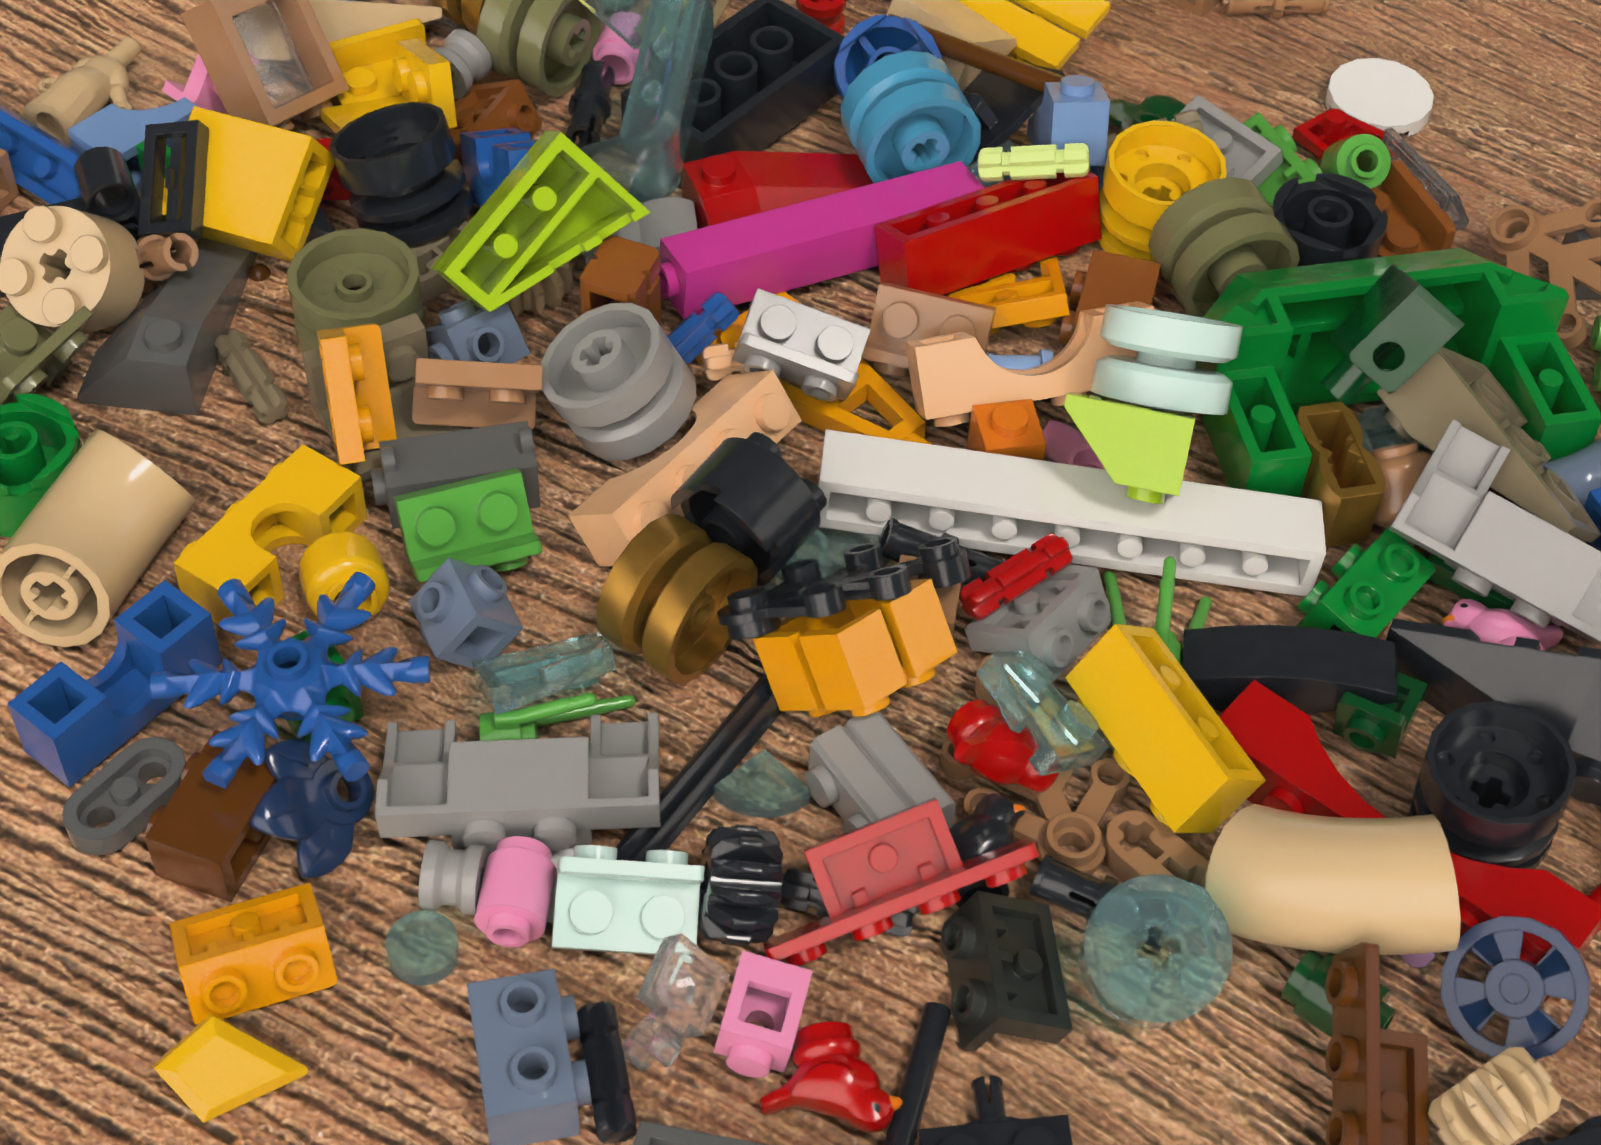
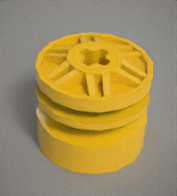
(1147, 173)

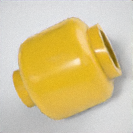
(333, 560)

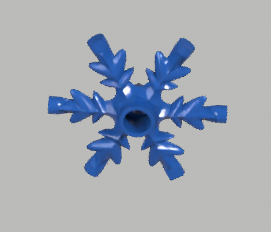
(291, 680)

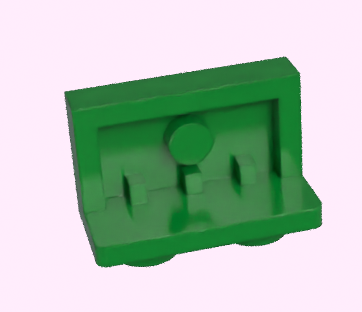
(1369, 587)

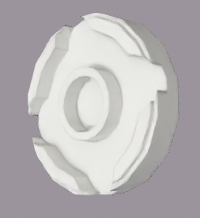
(1381, 94)

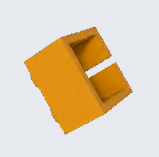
(857, 654)

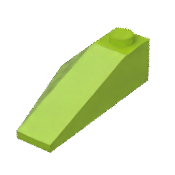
(1135, 443)

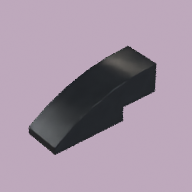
(1297, 663)

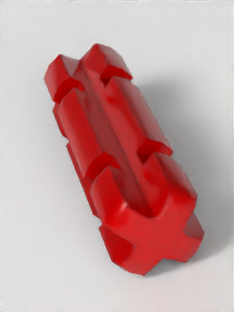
(1015, 576)

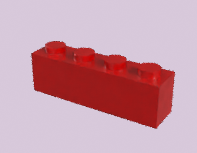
(988, 233)

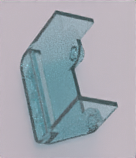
(663, 92)

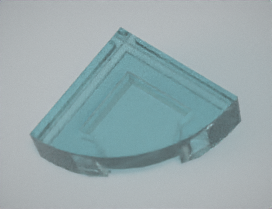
(762, 789)

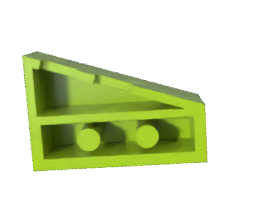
(536, 222)

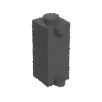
(452, 457)

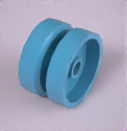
(908, 116)

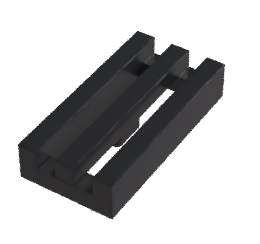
(183, 179)

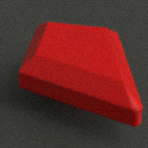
(1330, 127)

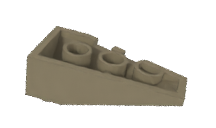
(1466, 391)

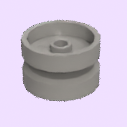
(618, 381)

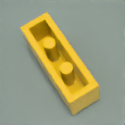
(1164, 730)

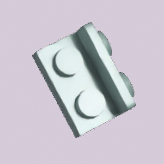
(624, 903)

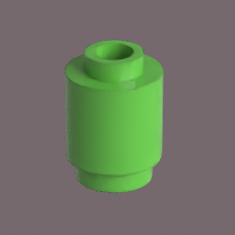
(1370, 154)

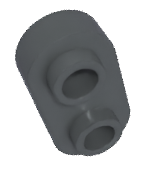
(122, 797)

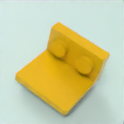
(417, 73)

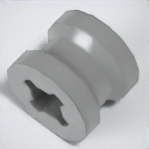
(467, 59)
(451, 876)

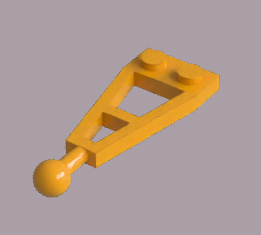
(836, 414)

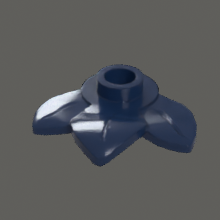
(308, 808)

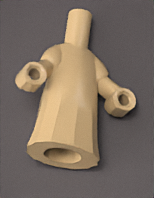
(83, 90)

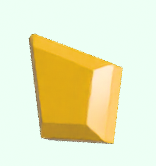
(224, 1068)

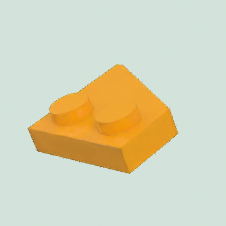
(1028, 302)

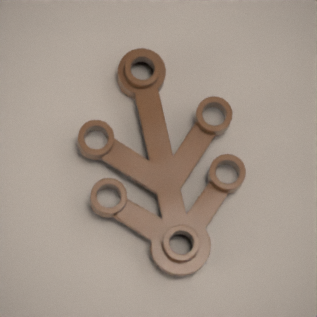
(1564, 262)
(1058, 823)

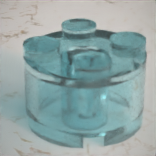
(1180, 918)

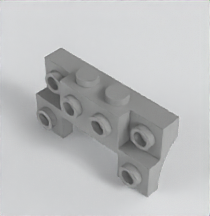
(1497, 542)
(519, 786)

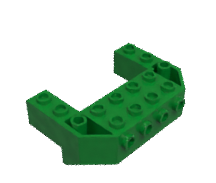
(1289, 352)

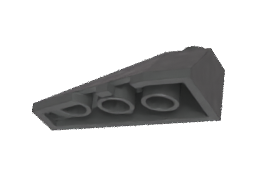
(166, 346)

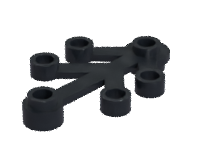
(805, 592)

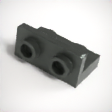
(1004, 971)

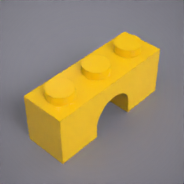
(292, 505)

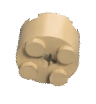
(70, 261)

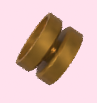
(668, 596)

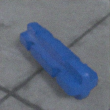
(697, 331)

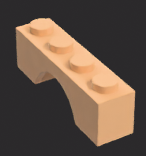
(955, 373)
(631, 501)

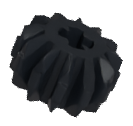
(740, 885)

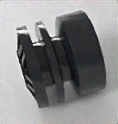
(403, 172)
(1496, 783)

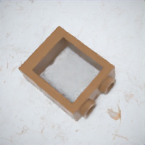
(266, 59)

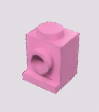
(766, 994)

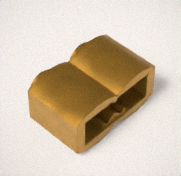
(1340, 472)

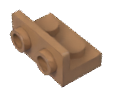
(914, 314)
(474, 393)

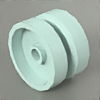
(1165, 364)

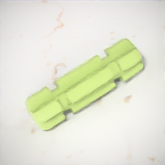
(1034, 162)

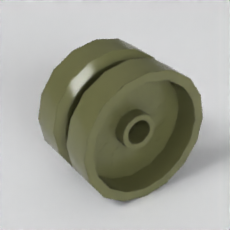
(540, 41)
(1214, 237)
(352, 281)

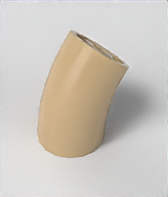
(88, 542)
(1336, 882)

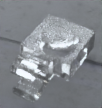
(682, 997)

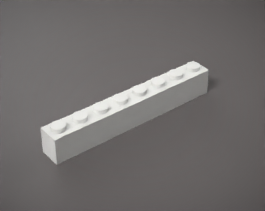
(1015, 501)

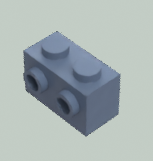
(525, 1058)

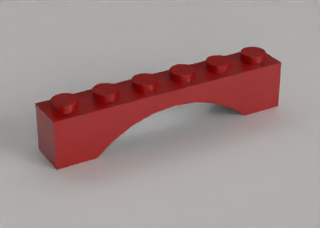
(1305, 781)

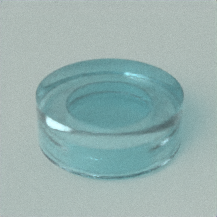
(422, 947)

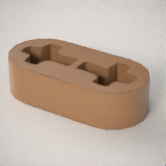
(1163, 854)

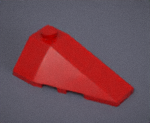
(760, 181)

